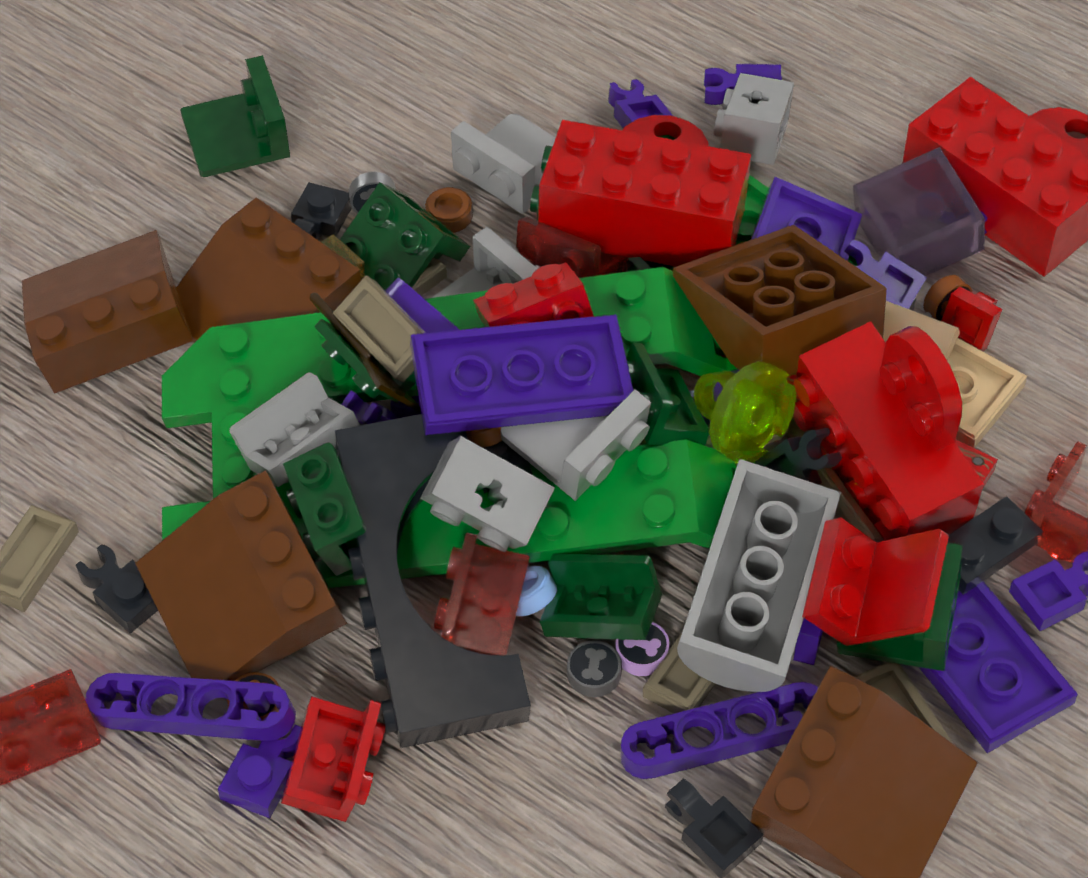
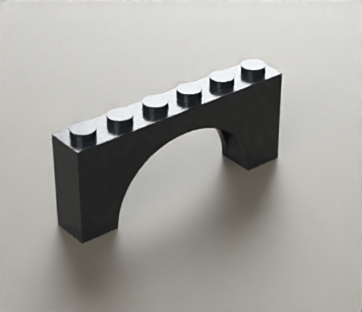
(430, 682)

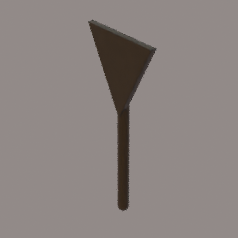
(379, 377)

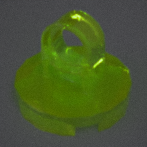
(748, 409)

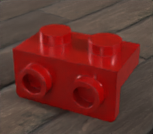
(547, 295)
(332, 758)

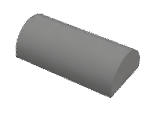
(756, 579)

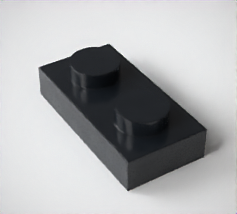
(993, 541)

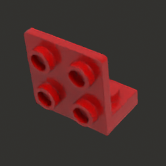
(871, 587)

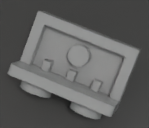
(290, 426)

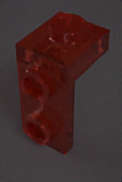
(1063, 529)

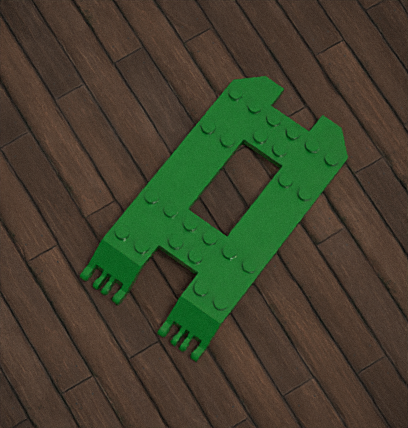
(645, 501)

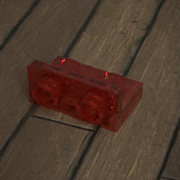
(43, 726)

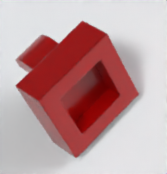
(973, 315)

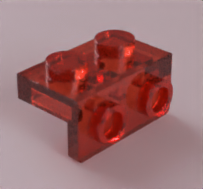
(548, 245)
(482, 598)

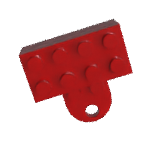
(1015, 168)
(644, 190)
(895, 425)

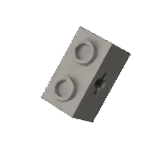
(755, 117)
(516, 495)

